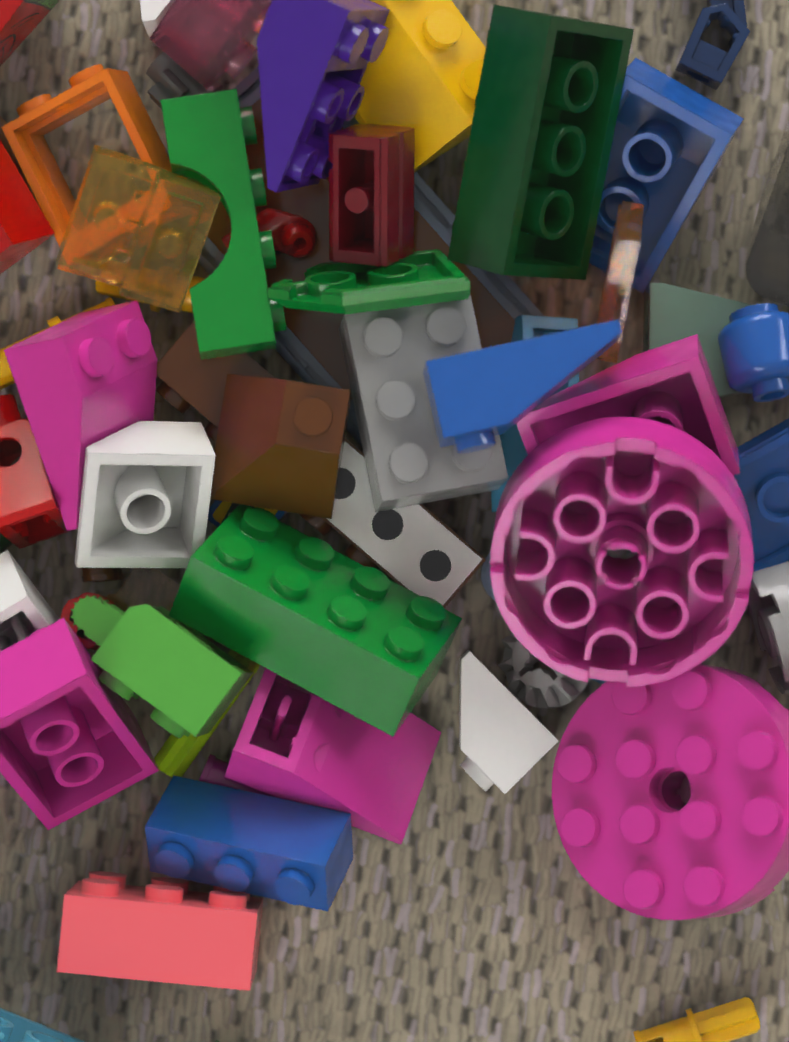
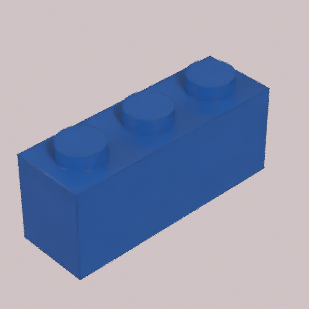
(250, 842)

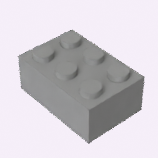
(393, 410)

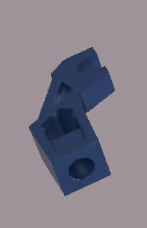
(705, 61)

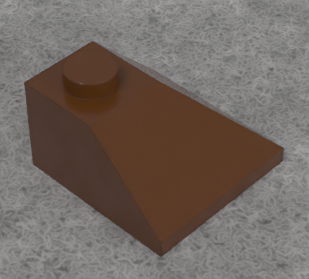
(280, 444)

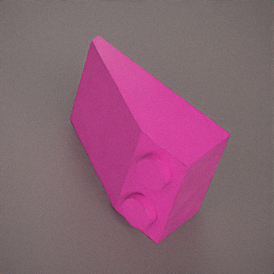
(659, 385)
(83, 386)

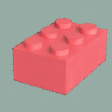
(159, 932)

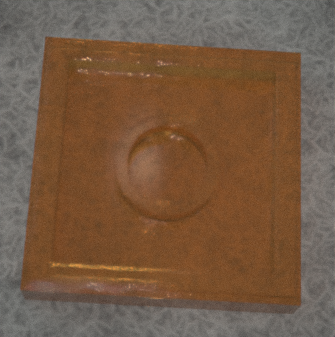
(620, 271)

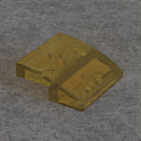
(137, 228)

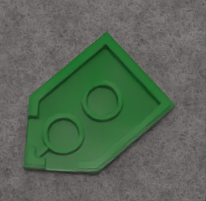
(360, 288)

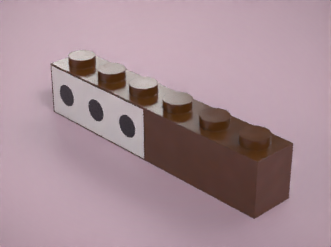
(401, 541)

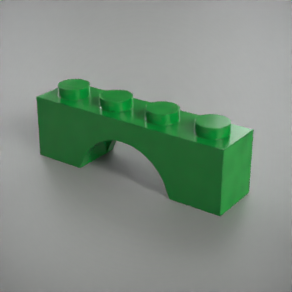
(208, 146)

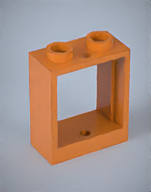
(46, 114)

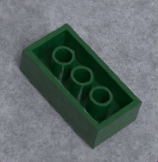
(539, 144)

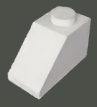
(496, 729)

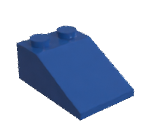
(661, 158)

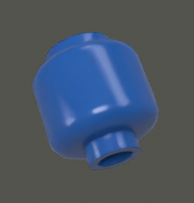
(757, 351)

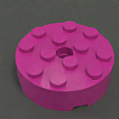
(633, 490)
(621, 804)

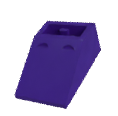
(310, 80)

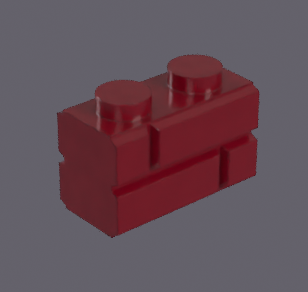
(371, 194)

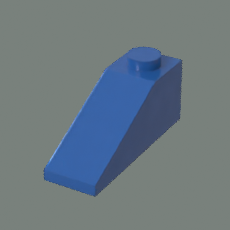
(497, 386)

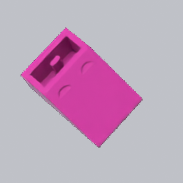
(331, 759)

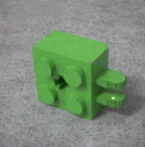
(162, 662)

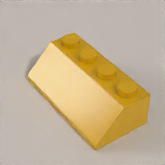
(424, 76)

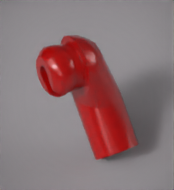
(290, 232)

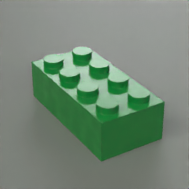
(315, 617)

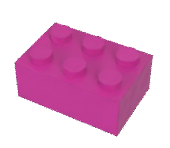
(63, 730)

